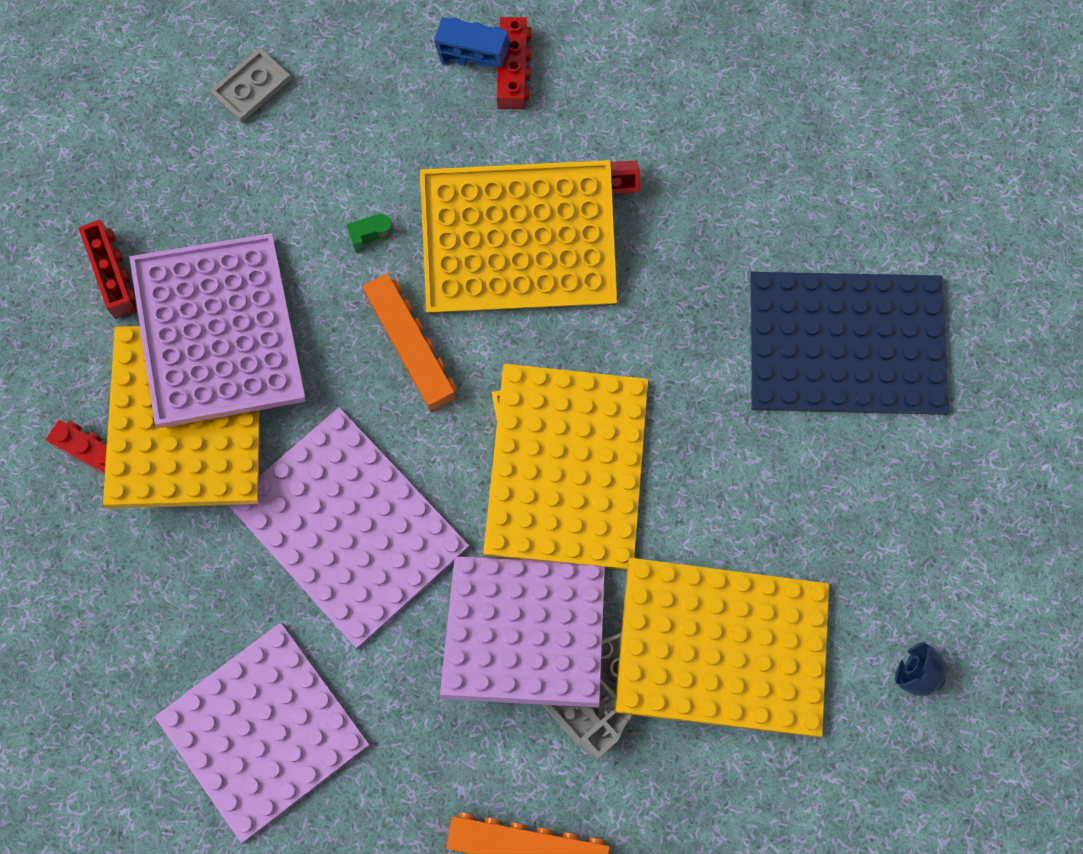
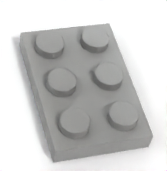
(250, 85)

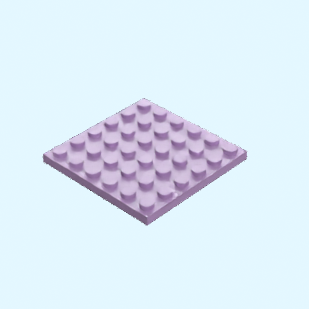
(524, 632)
(261, 732)

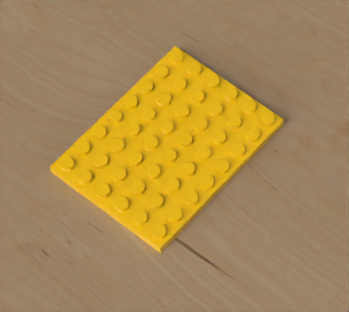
(518, 236)
(176, 464)
(566, 467)
(723, 648)

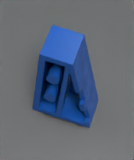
(471, 42)

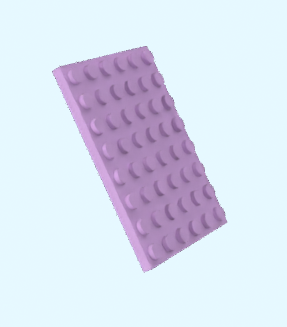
(215, 330)
(350, 527)

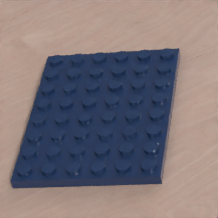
(848, 343)

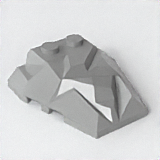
(596, 727)

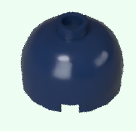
(922, 672)

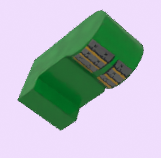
(369, 229)

